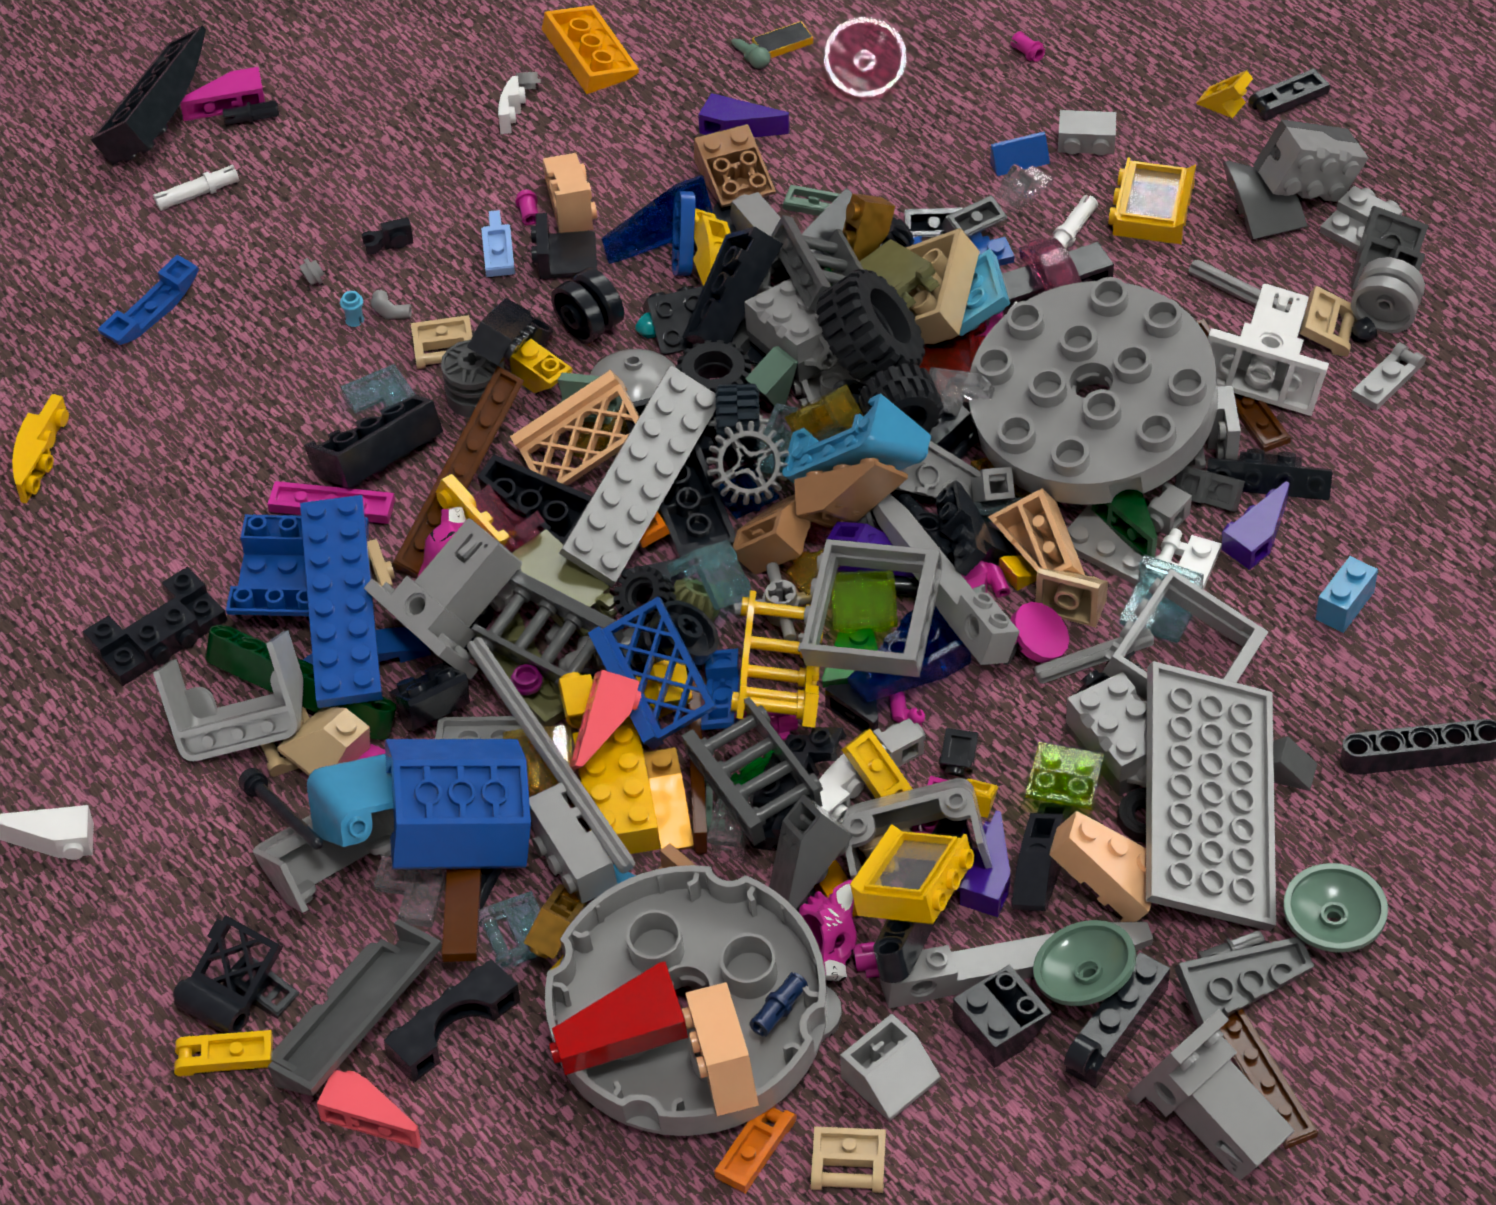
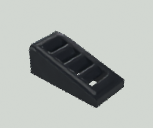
(260, 1001)

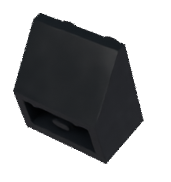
(430, 696)
(1000, 1015)

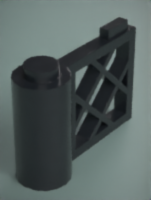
(207, 997)

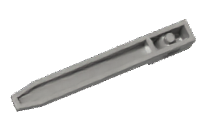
(971, 615)
(949, 973)

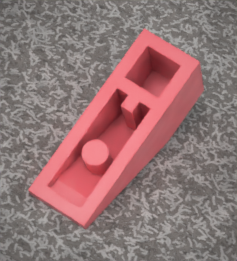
(608, 705)
(360, 1106)

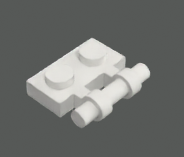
(1197, 555)

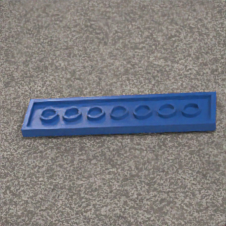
(338, 604)

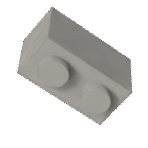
(1087, 132)

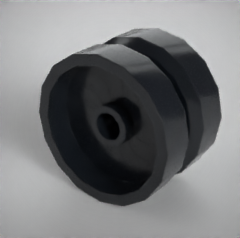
(587, 305)
(694, 628)

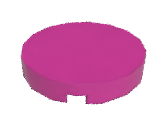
(1041, 632)

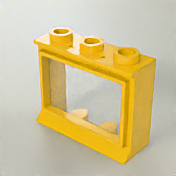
(1152, 201)
(911, 876)

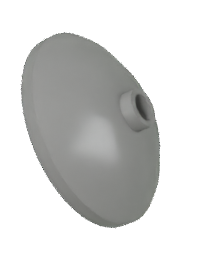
(637, 368)

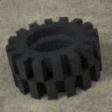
(636, 583)

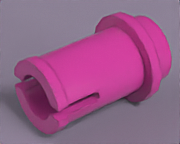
(1031, 49)
(526, 202)

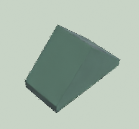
(774, 376)

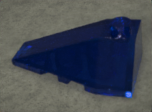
(653, 223)
(942, 657)

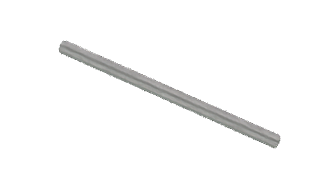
(551, 755)

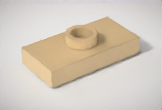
(381, 570)

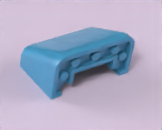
(880, 434)
(346, 796)

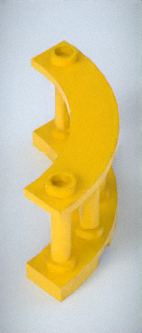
(805, 701)

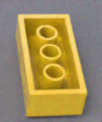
(621, 789)

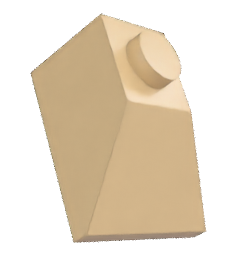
(1072, 595)
(327, 739)

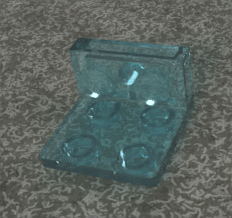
(718, 572)
(1168, 618)

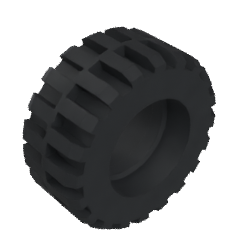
(868, 325)

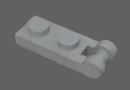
(1388, 377)

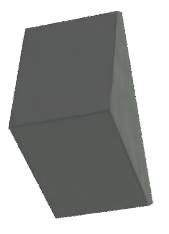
(1292, 764)

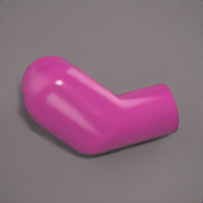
(996, 579)
(900, 712)

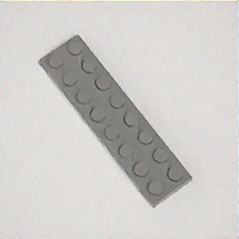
(640, 476)

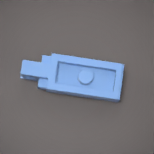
(497, 247)

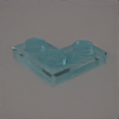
(381, 386)

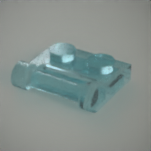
(520, 915)

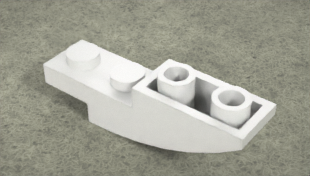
(839, 785)

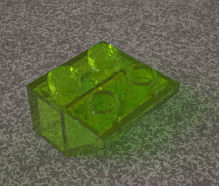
(864, 601)
(1065, 776)

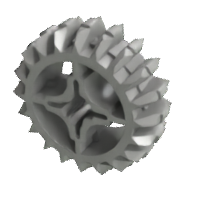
(725, 477)

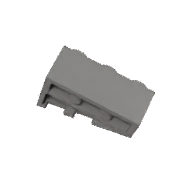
(568, 846)

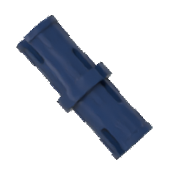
(778, 1004)

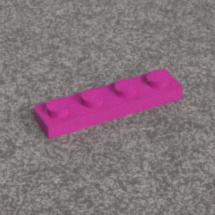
(287, 498)

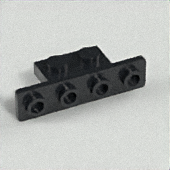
(1270, 471)

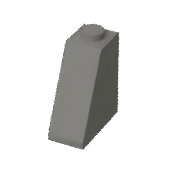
(753, 211)

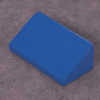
(1020, 151)

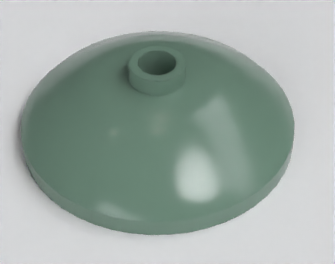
(1337, 893)
(1084, 963)

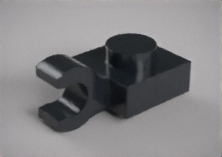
(392, 235)

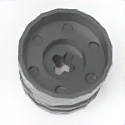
(465, 377)

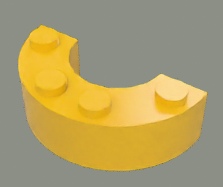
(576, 690)

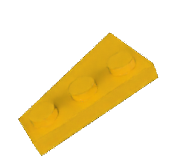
(453, 494)

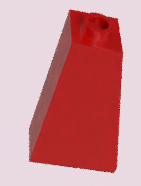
(621, 1023)

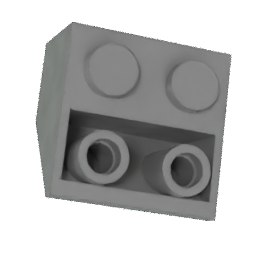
(889, 1067)

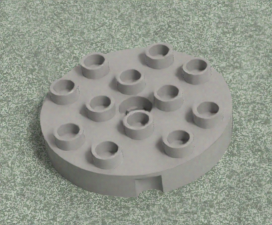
(1113, 438)
(707, 936)

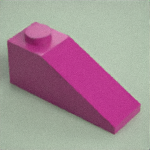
(225, 92)

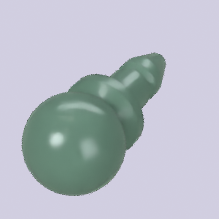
(757, 56)

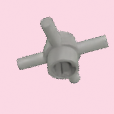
(780, 592)

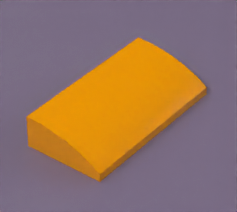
(588, 47)

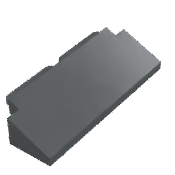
(352, 1009)

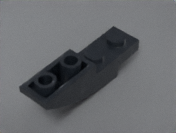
(964, 526)
(1035, 867)

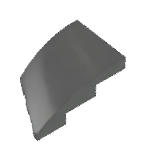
(1262, 210)
(1389, 236)

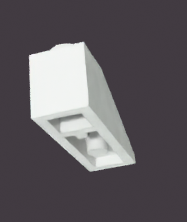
(54, 831)

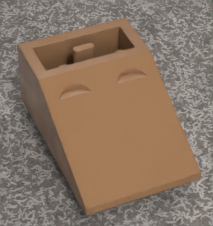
(732, 165)
(845, 491)
(772, 536)

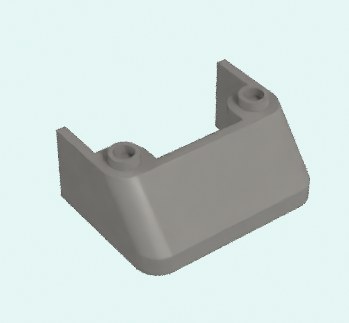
(211, 731)
(946, 799)
(298, 867)

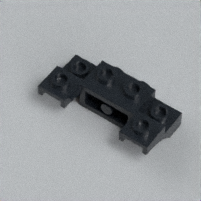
(160, 633)
(808, 750)

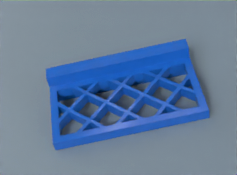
(615, 661)

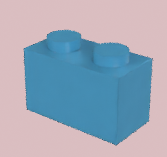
(1346, 594)

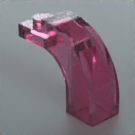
(1050, 262)
(519, 529)

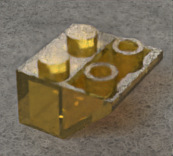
(826, 414)

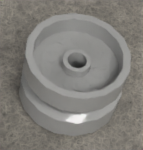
(1388, 294)

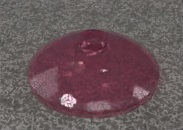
(867, 41)

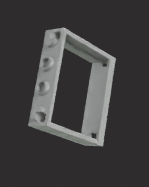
(872, 556)
(1199, 604)

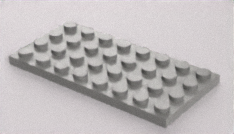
(1210, 797)

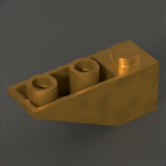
(867, 223)

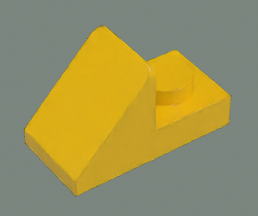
(1226, 95)

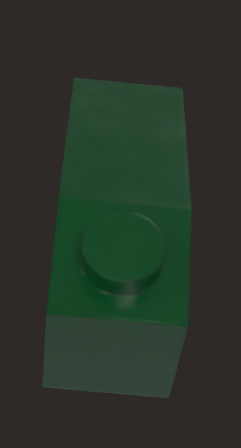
(1130, 521)

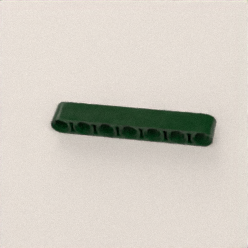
(251, 661)

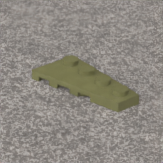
(547, 701)

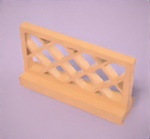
(570, 412)

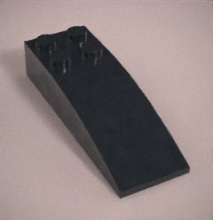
(151, 100)
(692, 503)

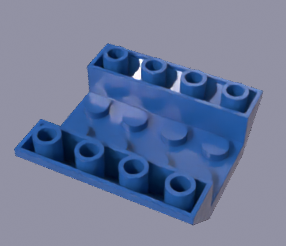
(272, 568)
(458, 803)

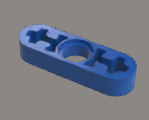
(683, 233)

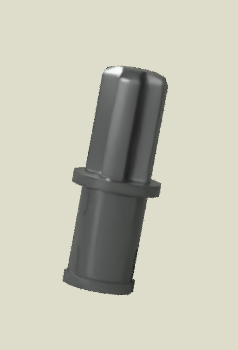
(1249, 940)

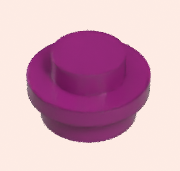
(527, 679)

